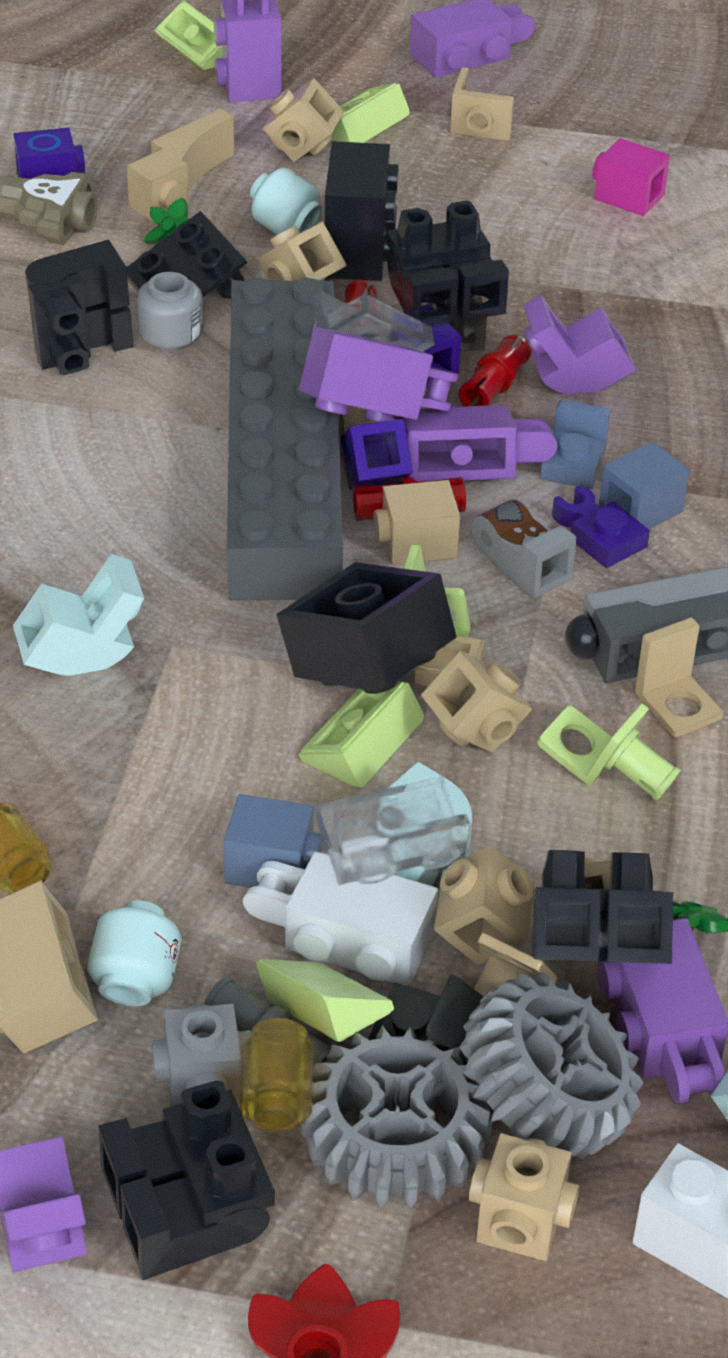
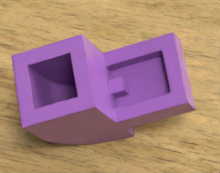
(578, 357)
(39, 1205)

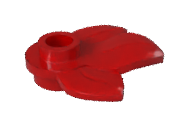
(323, 1321)

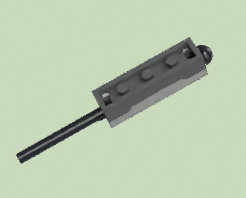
(619, 618)

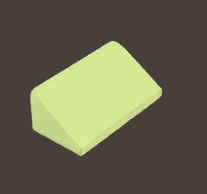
(191, 35)
(371, 113)
(364, 734)
(322, 996)

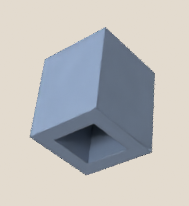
(646, 485)
(267, 832)

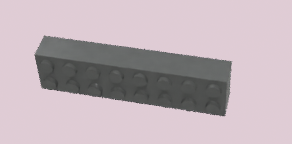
(281, 449)

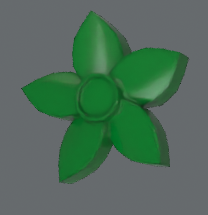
(166, 220)
(700, 916)

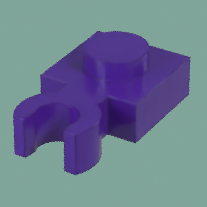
(603, 531)

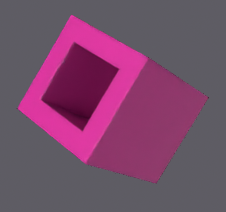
(630, 176)

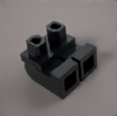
(445, 266)
(78, 305)
(601, 924)
(187, 1181)

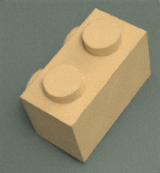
(40, 971)

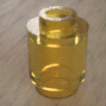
(22, 852)
(277, 1075)

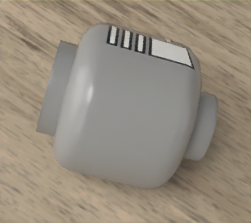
(170, 311)

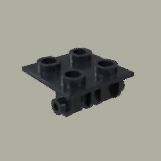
(196, 252)

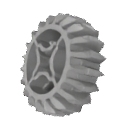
(551, 1065)
(397, 1141)

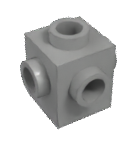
(200, 1048)

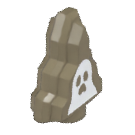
(50, 204)

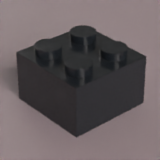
(361, 206)
(367, 626)

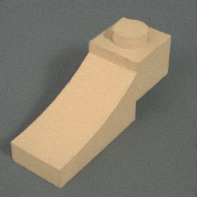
(179, 161)

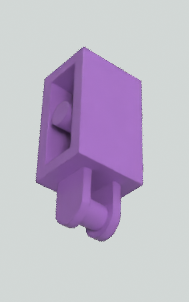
(466, 35)
(250, 49)
(372, 376)
(475, 443)
(671, 1016)

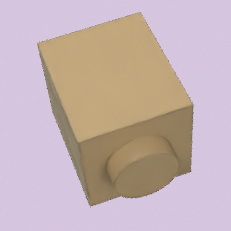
(418, 516)

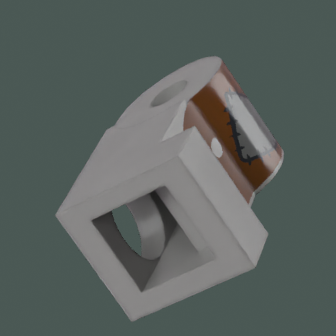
(521, 546)

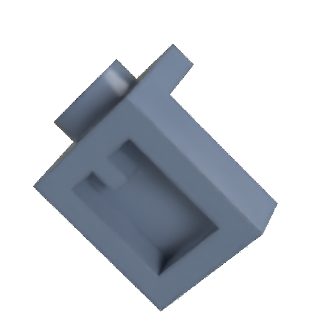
(581, 444)

